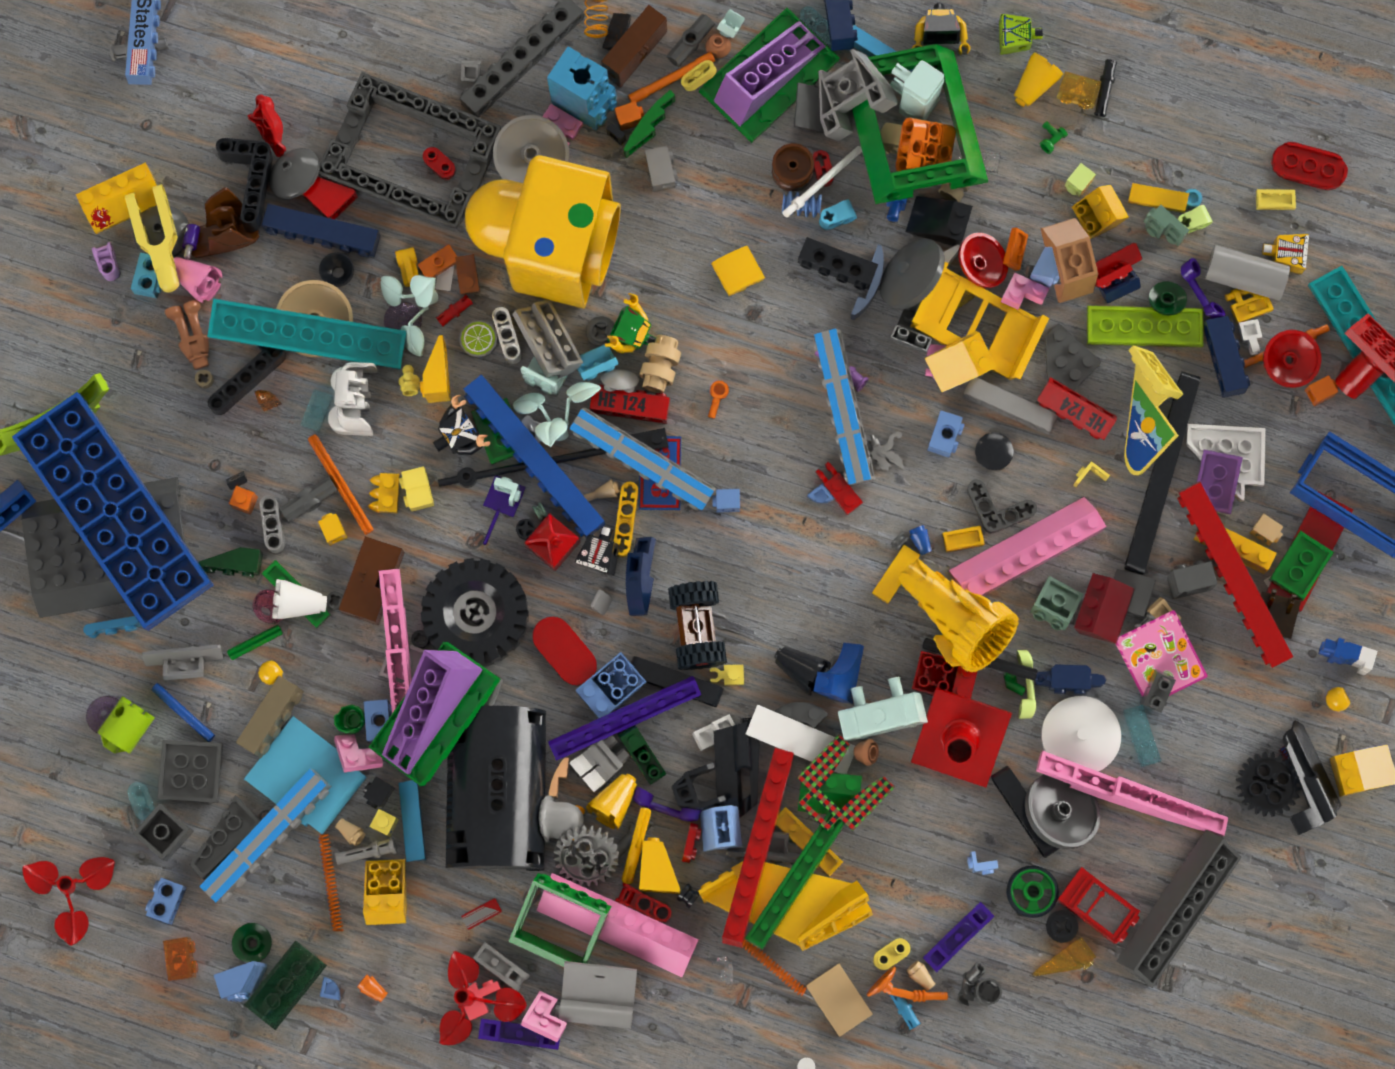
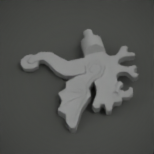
(880, 452)

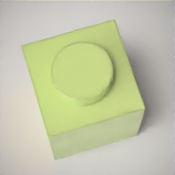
(1079, 180)

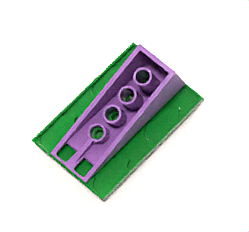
(764, 75)
(434, 712)

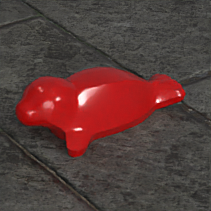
(268, 123)

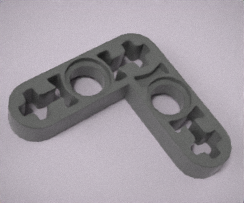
(998, 516)

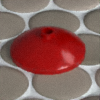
(982, 260)
(1304, 355)

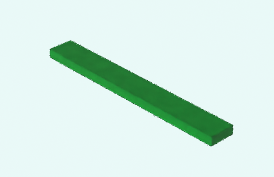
(793, 883)

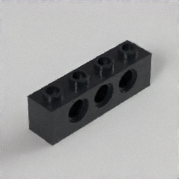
(831, 255)

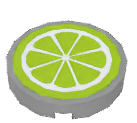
(478, 339)

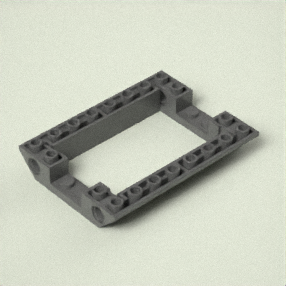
(375, 90)

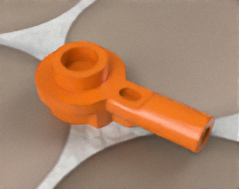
(719, 391)

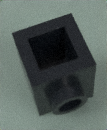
(377, 793)

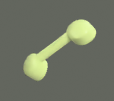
(1027, 706)

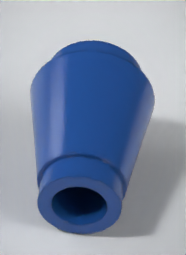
(921, 539)

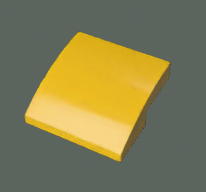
(737, 270)

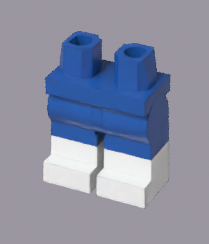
(1349, 654)

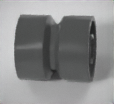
(987, 991)

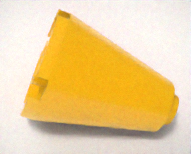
(1036, 80)
(613, 801)

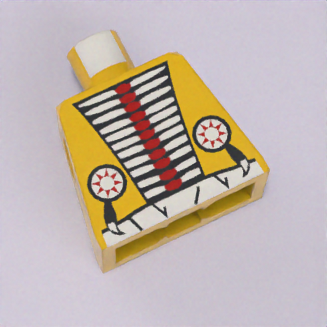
(1290, 251)

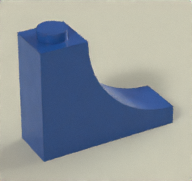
(842, 676)

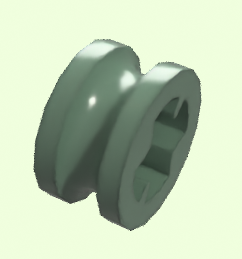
(540, 511)

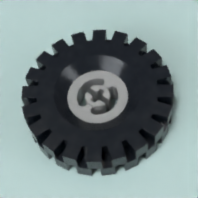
(472, 581)

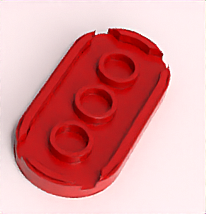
(1309, 166)
(564, 650)

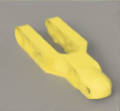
(160, 254)

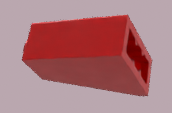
(329, 197)

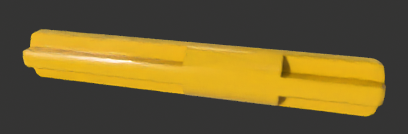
(636, 845)

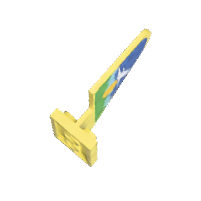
(1148, 428)

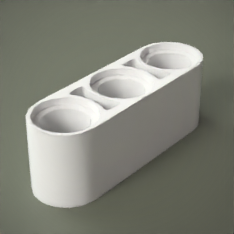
(501, 328)

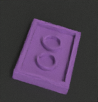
(1219, 478)

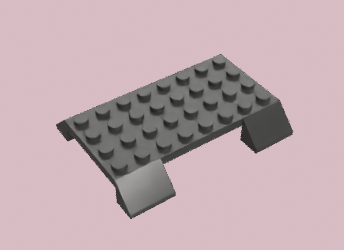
(62, 567)

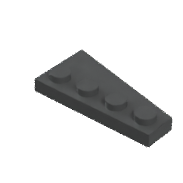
(224, 838)

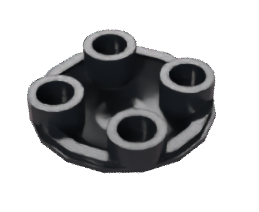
(994, 451)

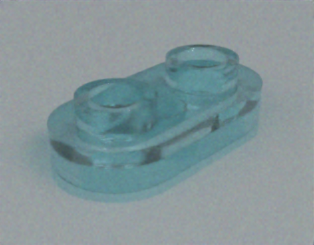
(140, 802)

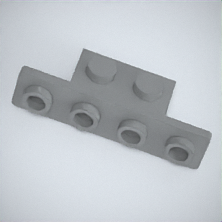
(183, 662)

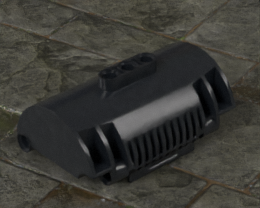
(474, 831)

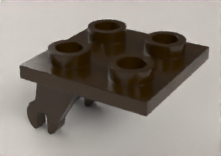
(1283, 611)

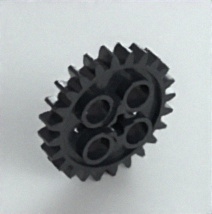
(1262, 801)

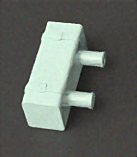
(919, 91)
(883, 715)

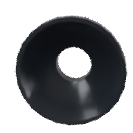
(334, 261)

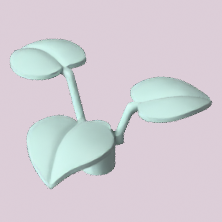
(425, 295)
(556, 429)

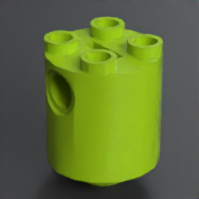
(124, 727)

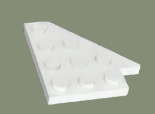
(1236, 441)

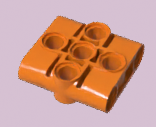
(924, 144)

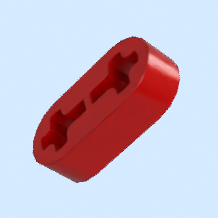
(826, 165)

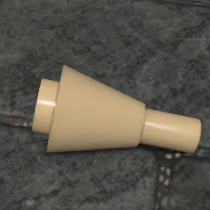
(607, 490)

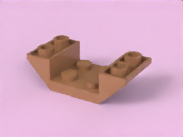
(1073, 259)

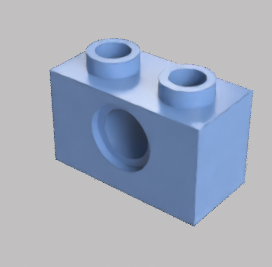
(938, 443)
(372, 711)

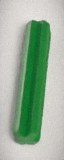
(255, 642)

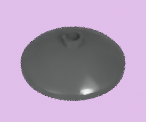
(294, 173)
(151, 219)

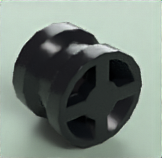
(523, 527)
(688, 896)

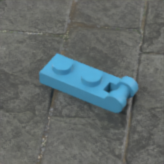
(111, 626)

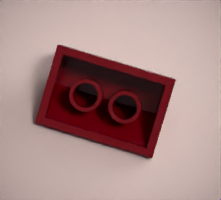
(1104, 608)

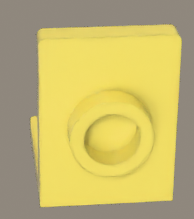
(1095, 469)

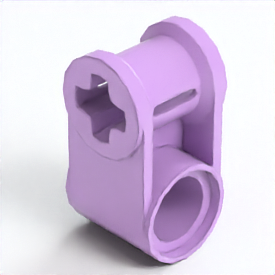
(106, 258)

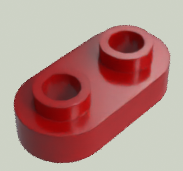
(438, 162)
(689, 851)

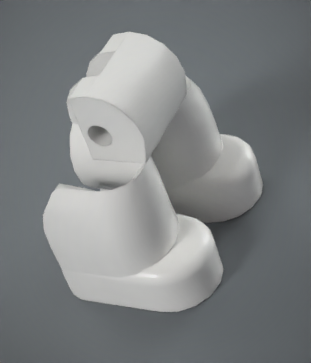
(350, 399)

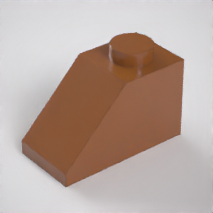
(467, 274)

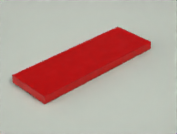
(1322, 530)

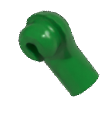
(1012, 684)

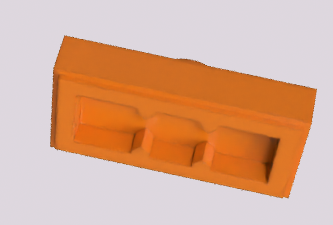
(1015, 249)
(438, 262)

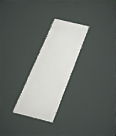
(793, 736)

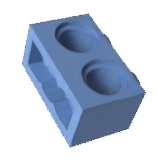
(170, 903)

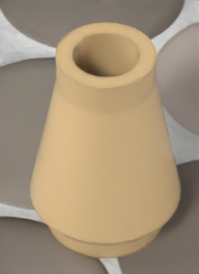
(351, 832)
(920, 975)

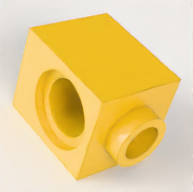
(332, 528)

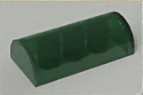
(285, 985)

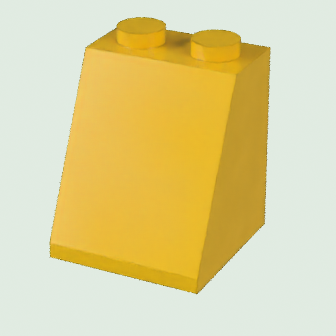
(656, 869)

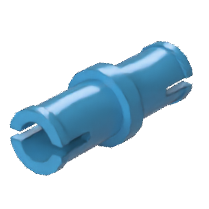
(906, 1011)

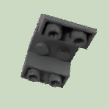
(909, 336)

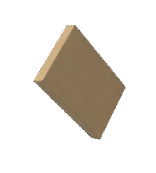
(839, 1000)

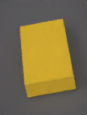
(963, 539)

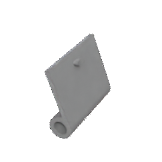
(597, 995)

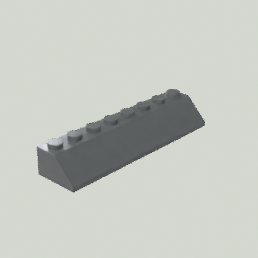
(1179, 908)

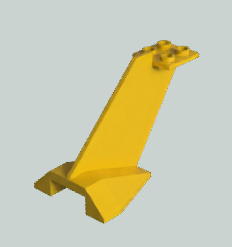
(818, 913)

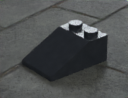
(939, 220)

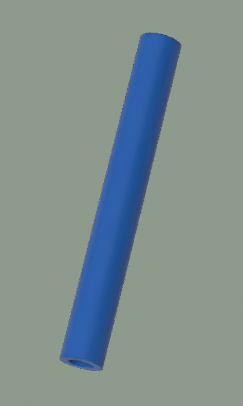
(183, 712)

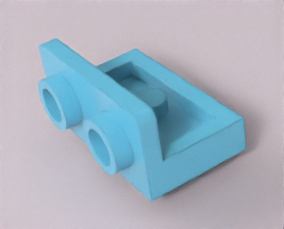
(597, 361)

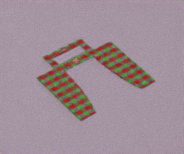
(858, 807)

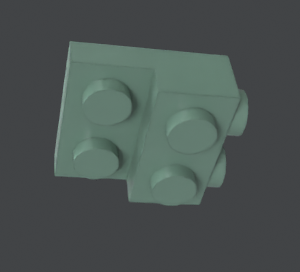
(1162, 222)
(1056, 604)

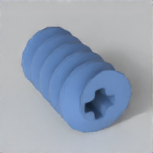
(811, 205)

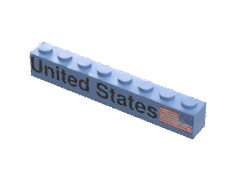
(142, 41)

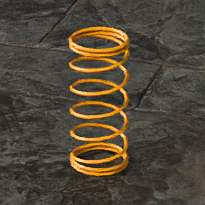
(597, 26)

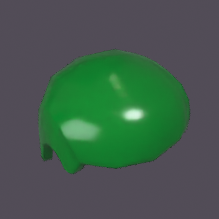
(349, 719)

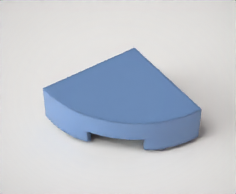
(820, 495)
(330, 989)

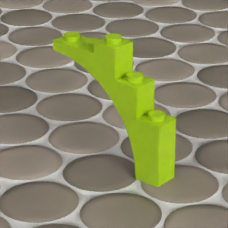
(92, 392)

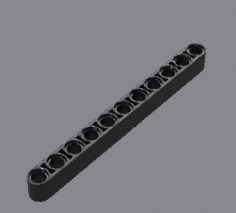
(1161, 477)

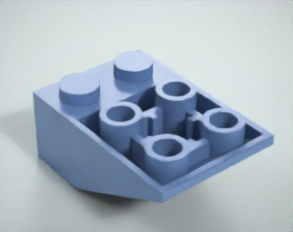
(611, 686)

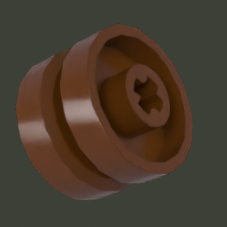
(792, 156)

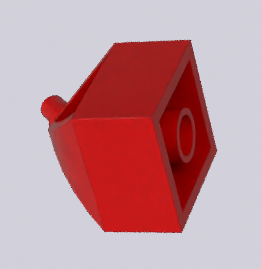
(552, 542)

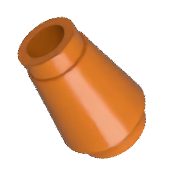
(372, 988)

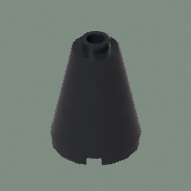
(801, 667)

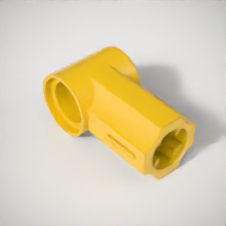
(408, 264)

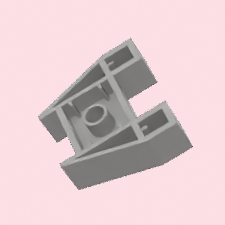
(847, 89)

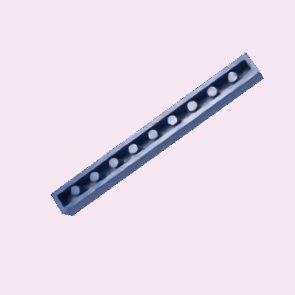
(534, 457)

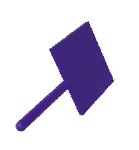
(500, 503)

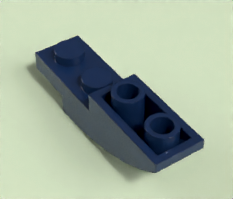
(638, 577)

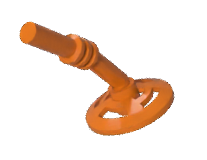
(884, 984)

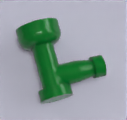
(1048, 145)

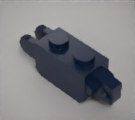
(1069, 678)

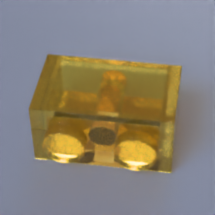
(1078, 90)

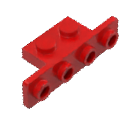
(1117, 265)

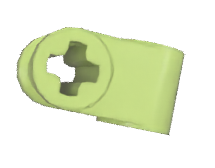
(1196, 218)

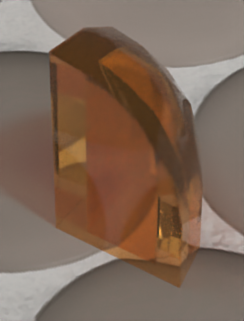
(267, 399)

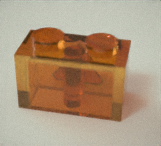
(180, 959)

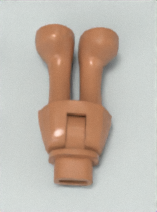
(196, 346)

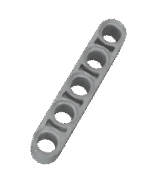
(1010, 405)

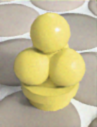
(409, 382)

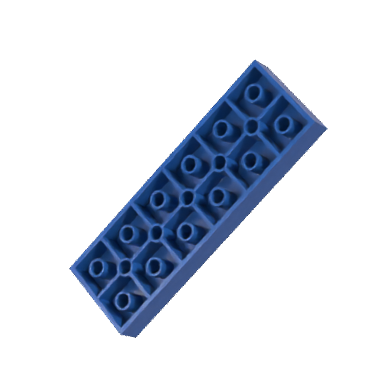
(112, 511)

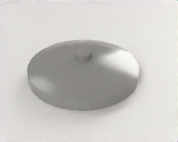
(525, 139)

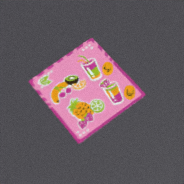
(1164, 647)

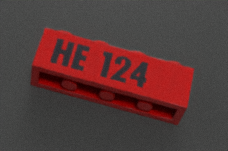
(631, 405)
(1077, 409)

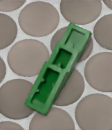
(645, 129)

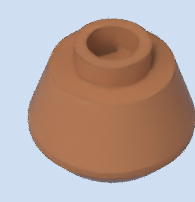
(718, 50)
(866, 752)

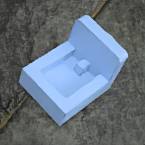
(984, 867)

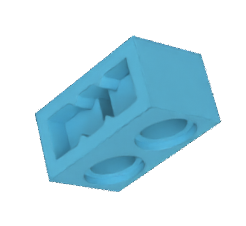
(144, 275)

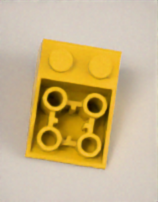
(385, 892)

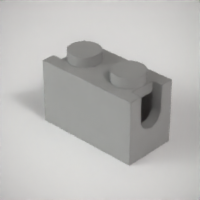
(660, 168)

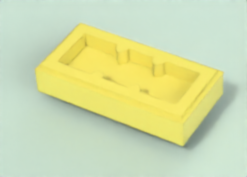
(1275, 199)

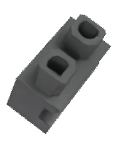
(1159, 690)

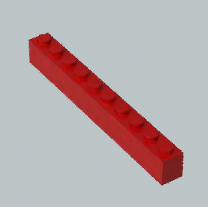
(1235, 575)
(758, 848)

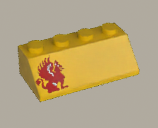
(106, 201)

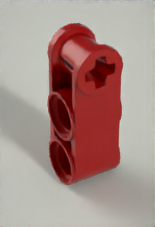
(633, 899)

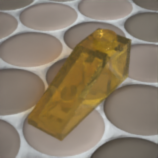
(1071, 958)

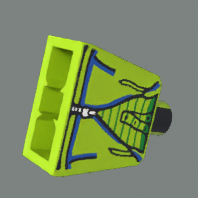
(1016, 33)

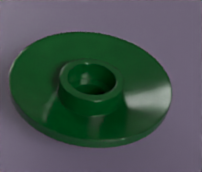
(1170, 292)
(242, 938)

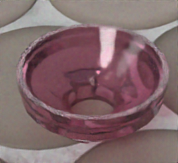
(265, 599)

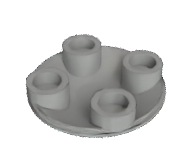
(619, 380)

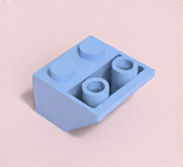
(1046, 270)
(720, 828)

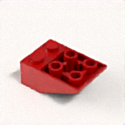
(936, 672)

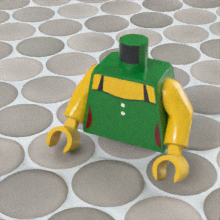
(630, 328)

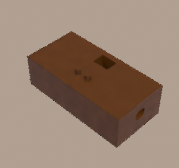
(635, 45)
(363, 592)

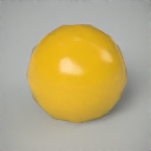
(269, 672)
(1337, 699)

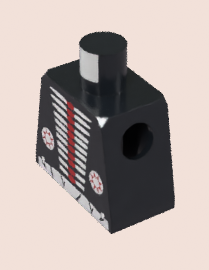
(599, 552)

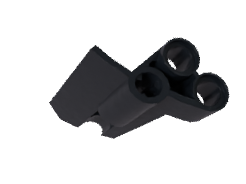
(733, 752)
(1313, 780)

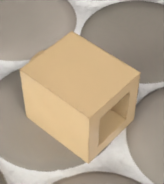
(1267, 530)

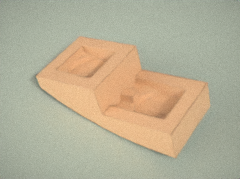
(560, 773)

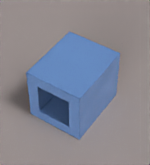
(727, 500)

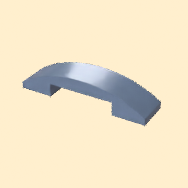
(861, 303)

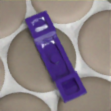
(958, 936)
(514, 1034)

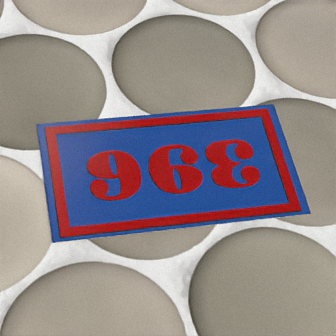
(650, 495)

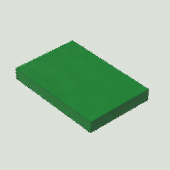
(496, 450)
(1301, 565)

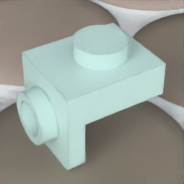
(730, 24)
(507, 486)

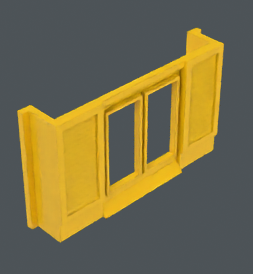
(1014, 339)

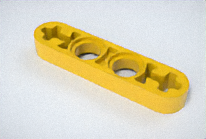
(626, 519)

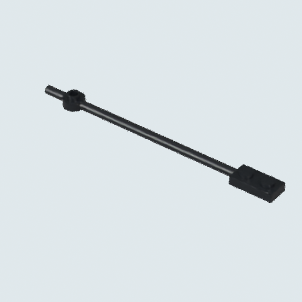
(654, 439)

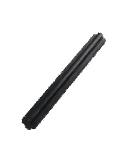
(997, 664)

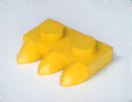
(386, 493)

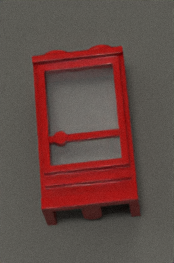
(1099, 906)

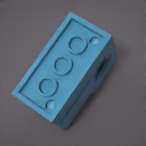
(576, 94)

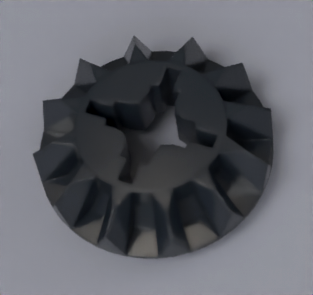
(1071, 925)

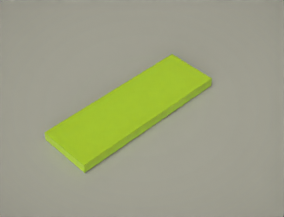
(1144, 327)

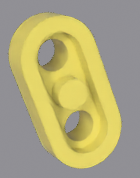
(698, 75)
(891, 953)

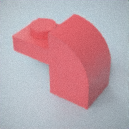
(478, 1008)

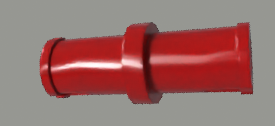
(454, 310)

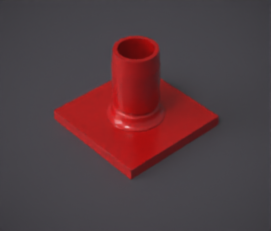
(1372, 362)
(961, 737)

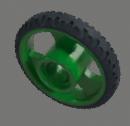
(1047, 882)

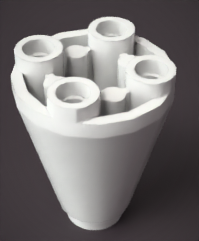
(296, 601)

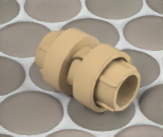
(658, 371)

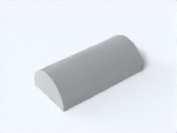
(1247, 272)

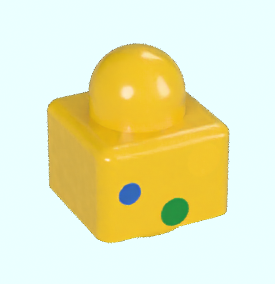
(549, 229)

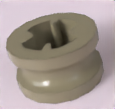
(205, 373)

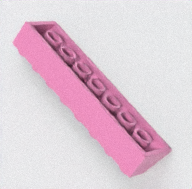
(1029, 548)
(624, 929)

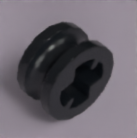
(417, 644)

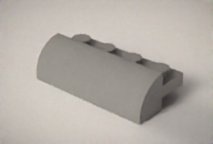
(548, 339)

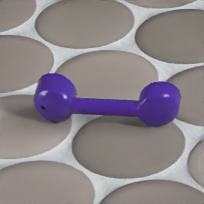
(1190, 271)
(645, 799)

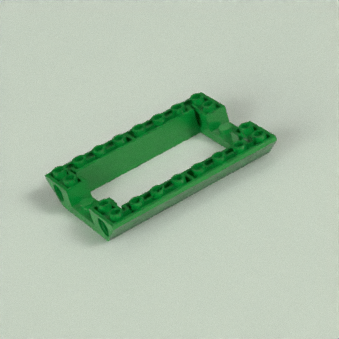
(958, 173)

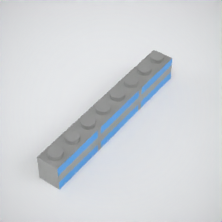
(844, 407)
(642, 458)
(265, 836)

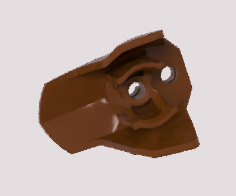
(223, 226)

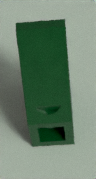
(240, 560)
(641, 754)

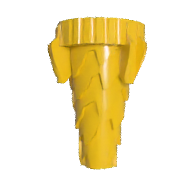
(970, 625)

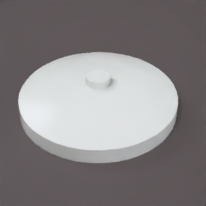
(1082, 732)

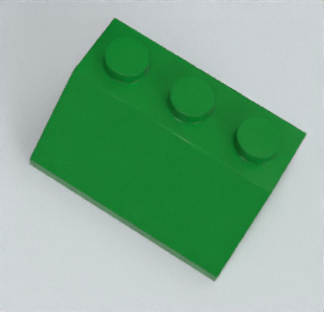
(838, 788)

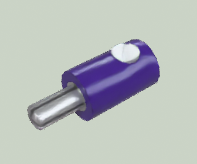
(190, 239)

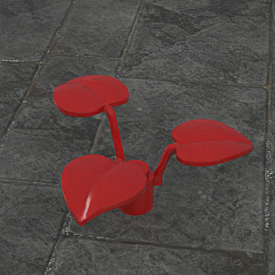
(43, 874)
(454, 1025)

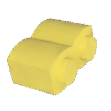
(417, 489)

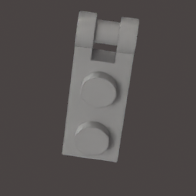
(500, 966)

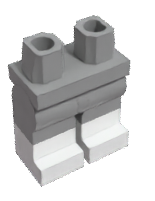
(601, 756)

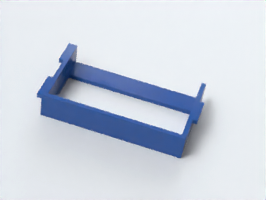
(1363, 464)

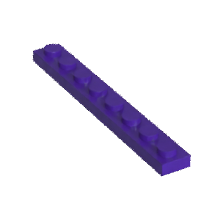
(624, 718)

